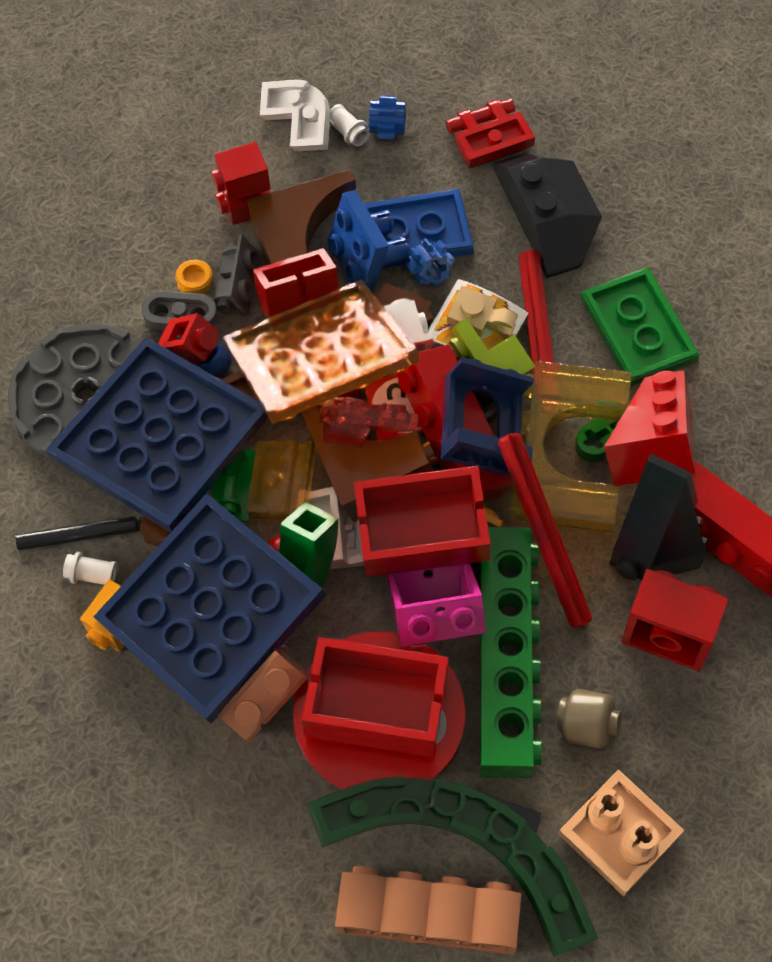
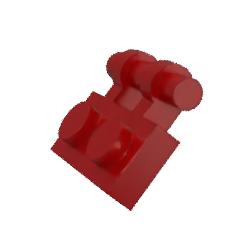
(493, 139)

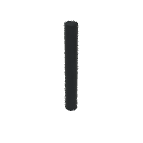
(76, 533)

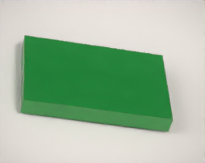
(639, 325)

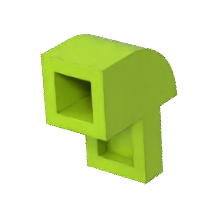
(505, 355)

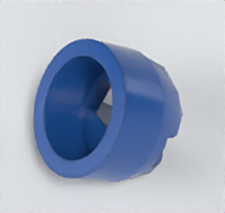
(218, 362)

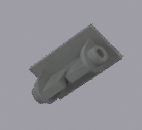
(238, 264)

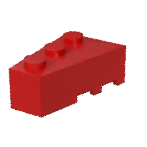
(656, 424)

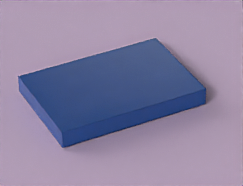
(430, 217)

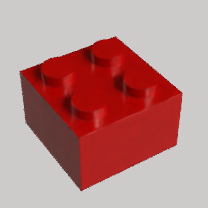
(674, 619)

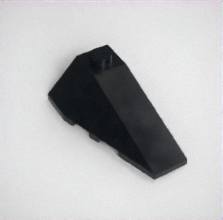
(661, 524)

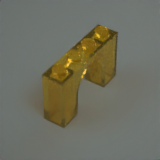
(563, 394)

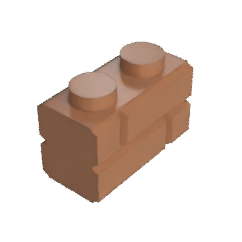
(263, 694)

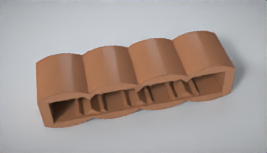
(428, 912)

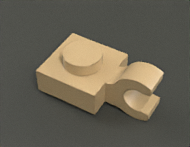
(481, 313)

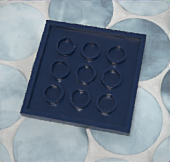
(158, 434)
(209, 607)

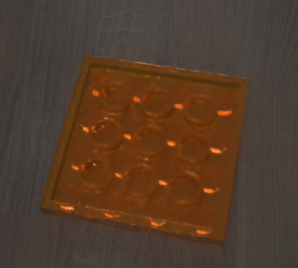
(320, 351)

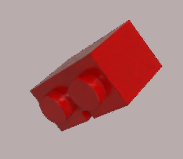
(238, 177)
(294, 281)

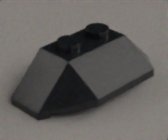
(551, 208)

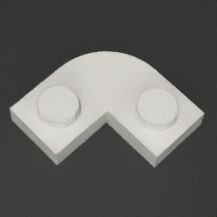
(304, 106)

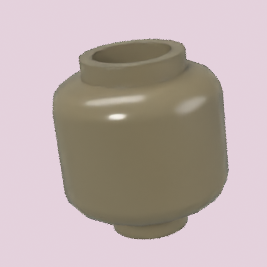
(588, 718)

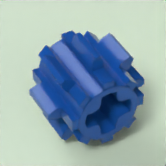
(387, 117)
(430, 262)

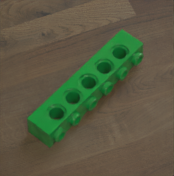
(500, 754)

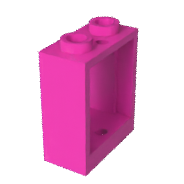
(418, 596)

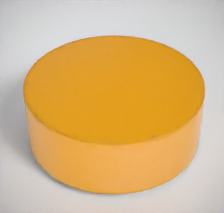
(194, 277)

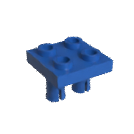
(360, 242)

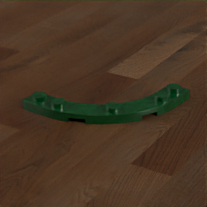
(477, 818)

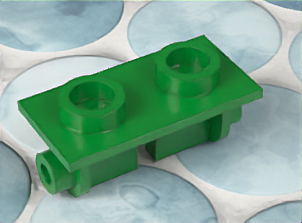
(234, 484)

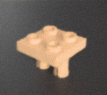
(620, 832)

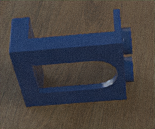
(505, 389)

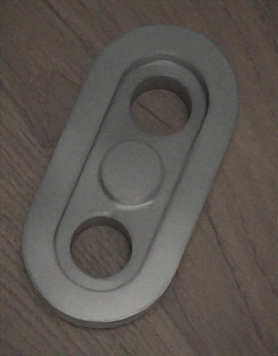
(176, 305)

